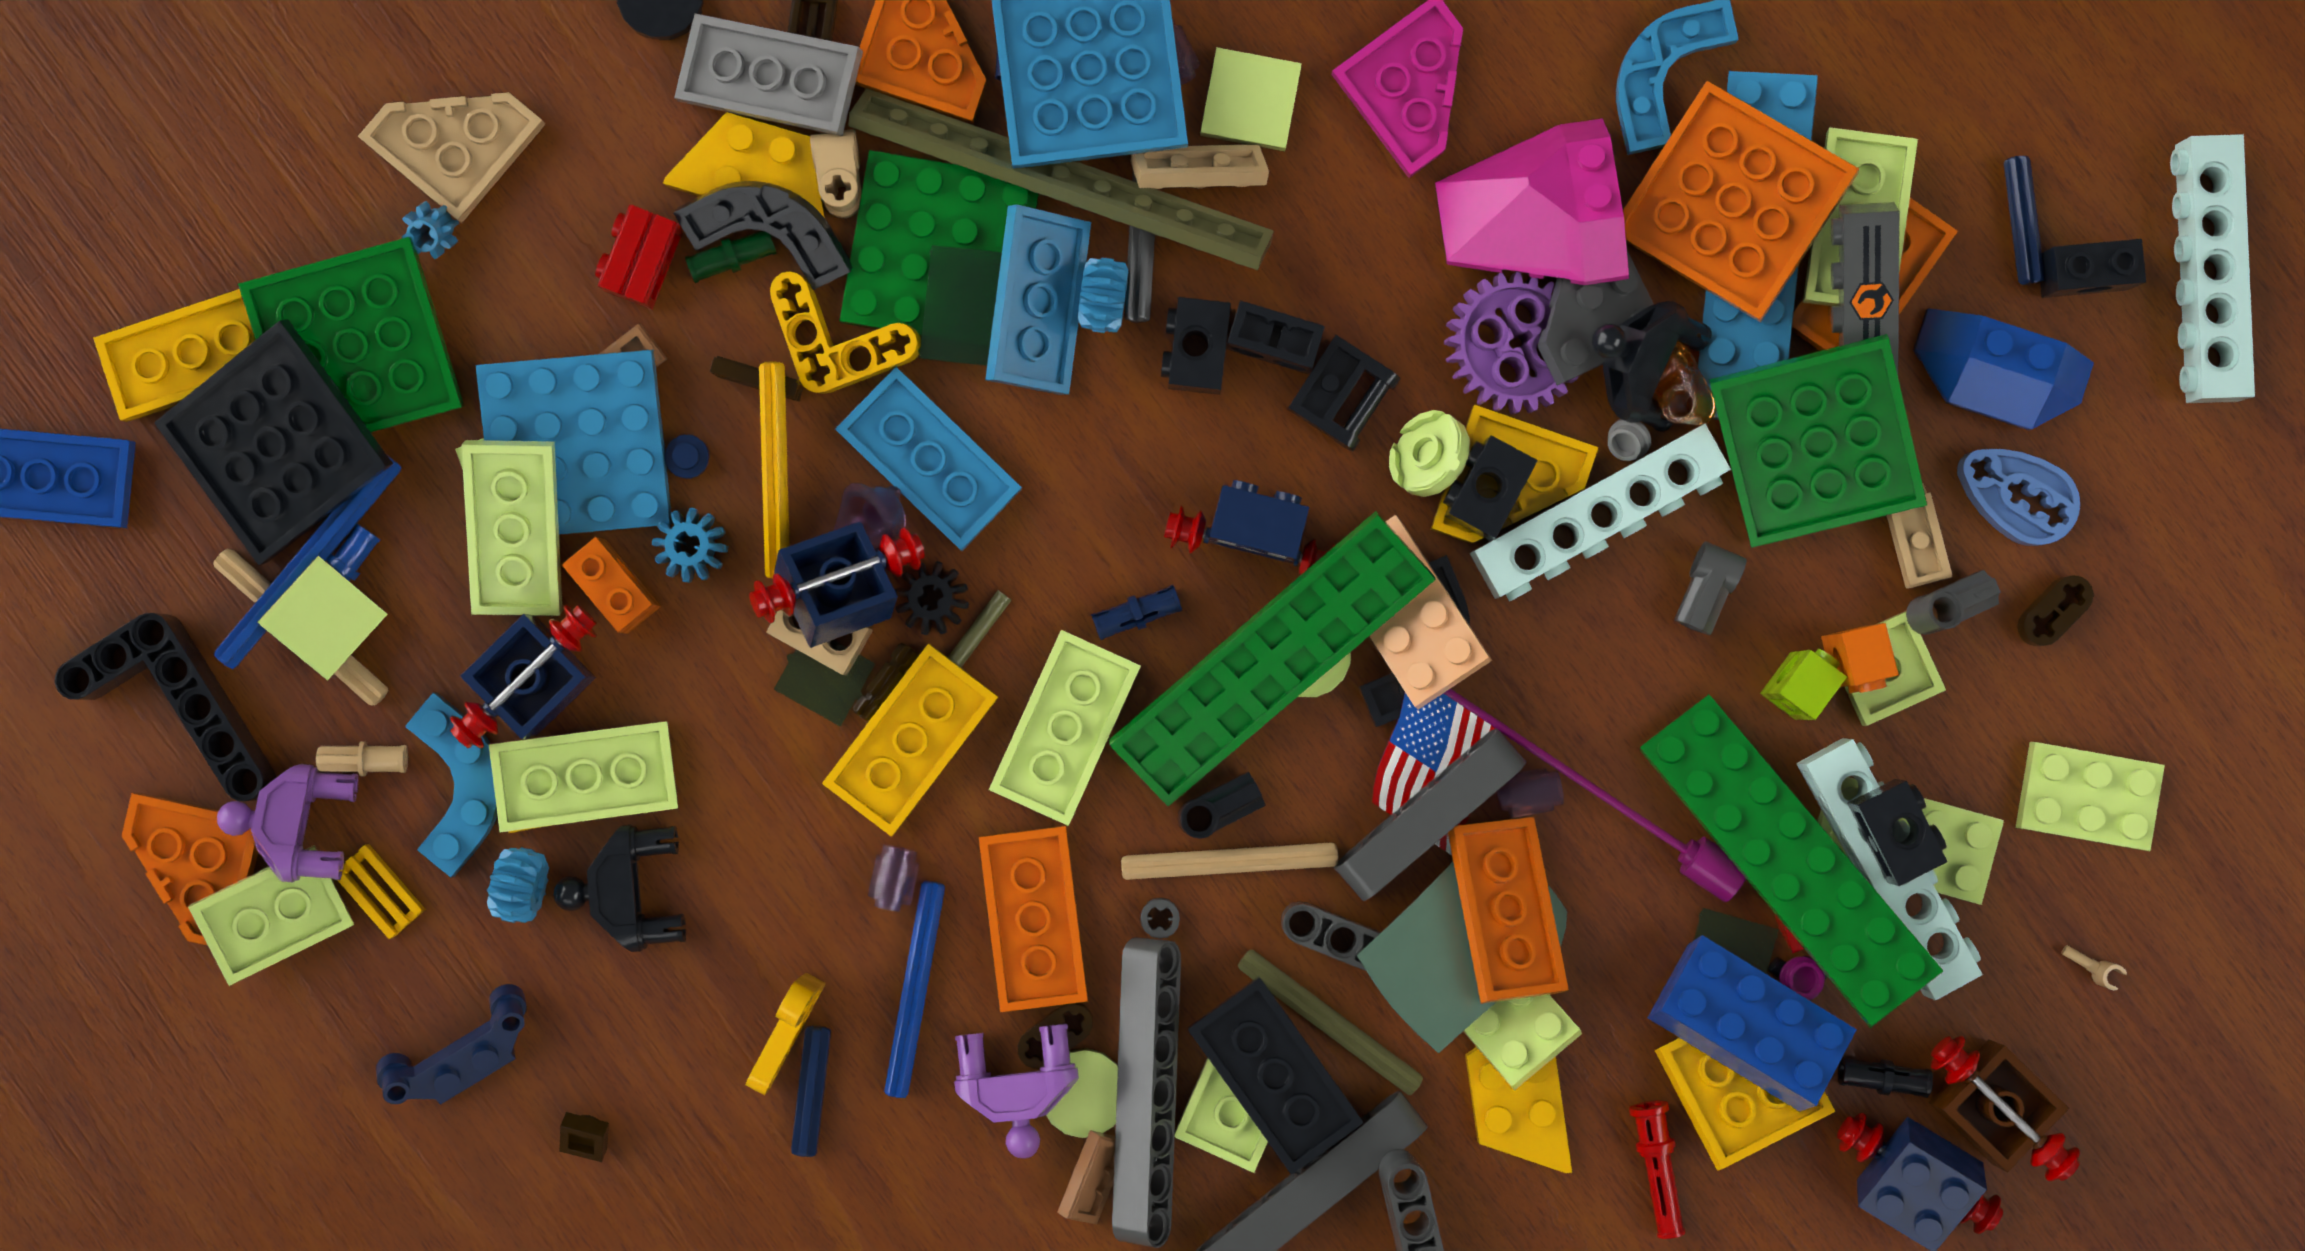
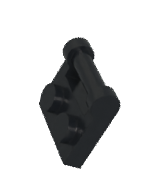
(1332, 383)

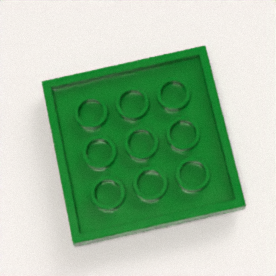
(900, 216)
(368, 328)
(1819, 441)

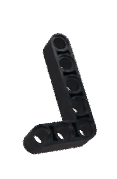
(182, 695)

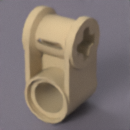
(837, 166)

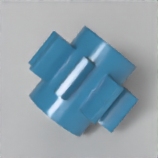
(430, 229)

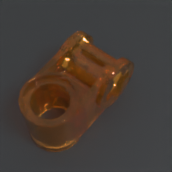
(1678, 383)

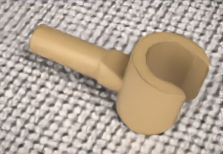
(2098, 969)

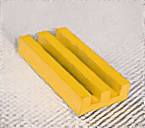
(367, 904)

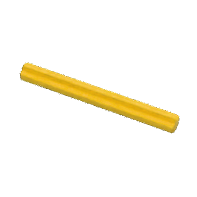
(774, 461)

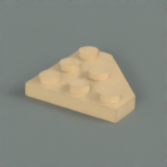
(453, 144)

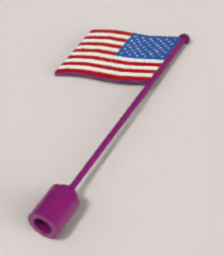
(1449, 725)

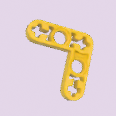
(837, 356)
(792, 1017)

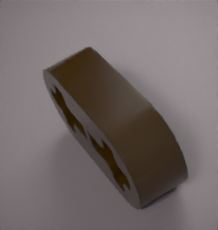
(2048, 603)
(1055, 1018)

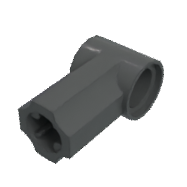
(1713, 576)
(1953, 603)

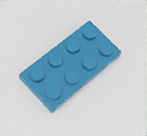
(1038, 300)
(929, 458)

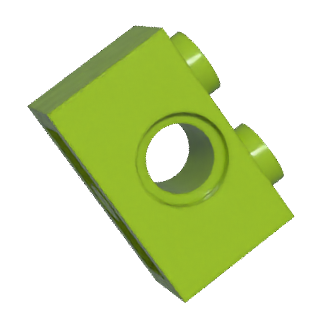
(1804, 684)

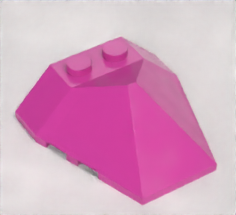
(1540, 208)

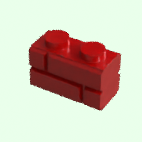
(639, 256)

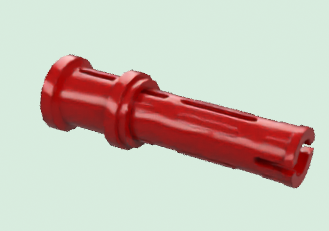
(1656, 1148)

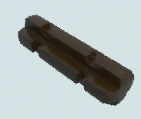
(885, 681)

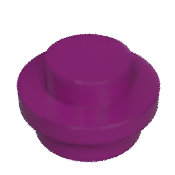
(1803, 977)

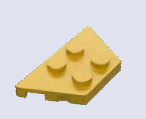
(748, 151)
(1520, 1121)

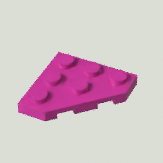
(1408, 84)

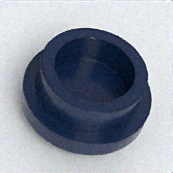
(687, 456)

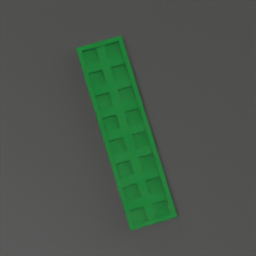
(1272, 659)
(1791, 861)

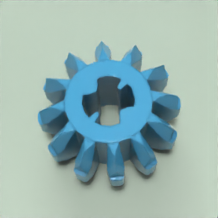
(1103, 295)
(685, 561)
(517, 885)

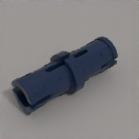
(1136, 612)

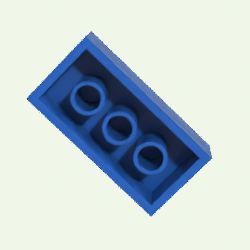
(1752, 1024)

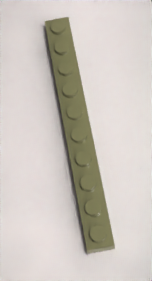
(1067, 182)

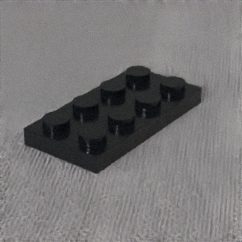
(1275, 1075)

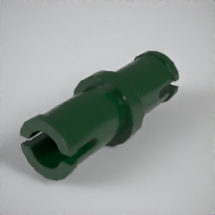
(730, 255)

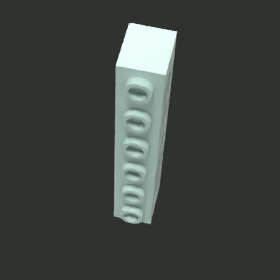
(2228, 249)
(1694, 450)
(1824, 775)

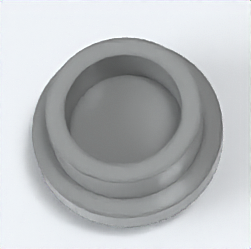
(1628, 440)

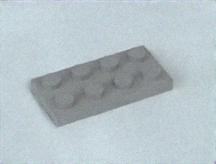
(768, 74)

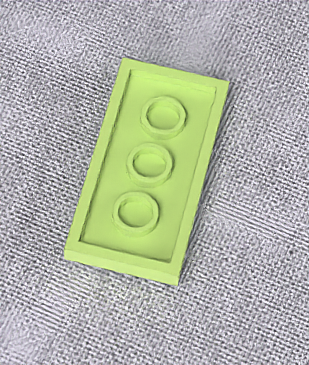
(1883, 177)
(512, 527)
(1064, 727)
(583, 776)
(1969, 842)

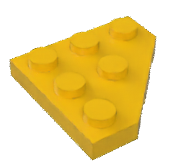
(1559, 472)
(1729, 1110)

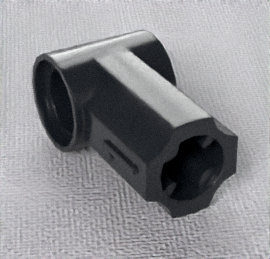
(1225, 805)

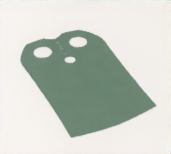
(1427, 963)

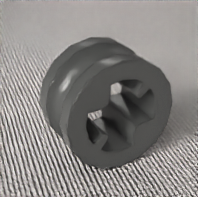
(1160, 931)

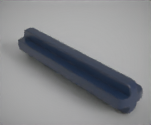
(2024, 220)
(811, 1091)

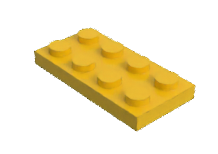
(172, 354)
(910, 740)

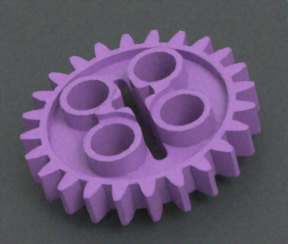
(1482, 361)

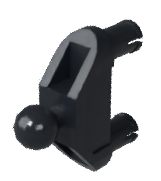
(1638, 355)
(615, 889)

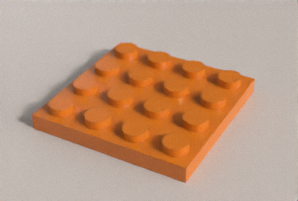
(1735, 200)

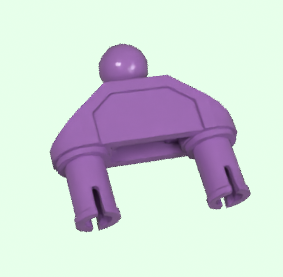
(282, 818)
(1016, 1095)

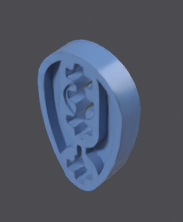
(2037, 476)

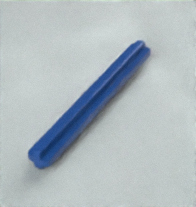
(914, 989)

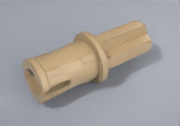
(362, 758)

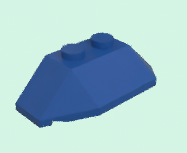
(2000, 368)

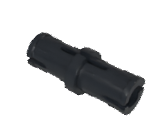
(1885, 1077)

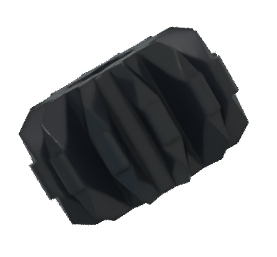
(945, 604)

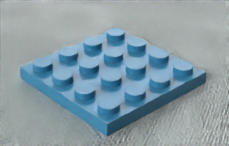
(1088, 79)
(603, 428)

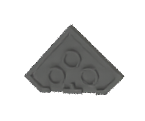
(1578, 313)

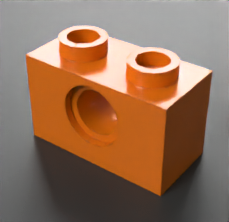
(611, 585)
(1863, 656)

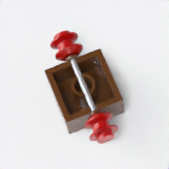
(2002, 1107)

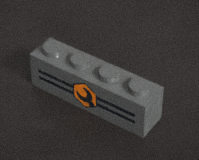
(1866, 273)

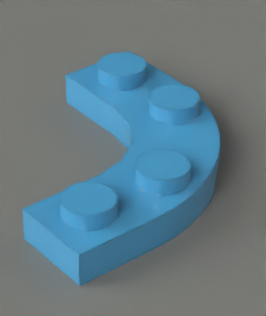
(1647, 63)
(474, 801)

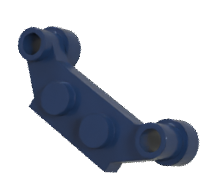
(462, 1061)

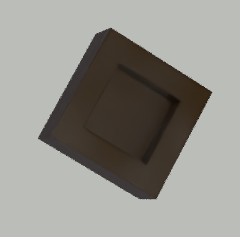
(584, 1136)

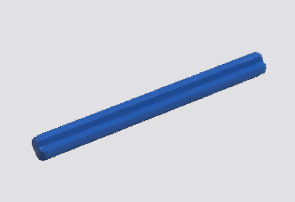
(321, 544)

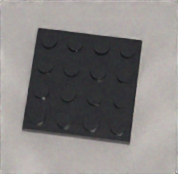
(273, 442)

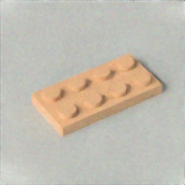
(1428, 639)

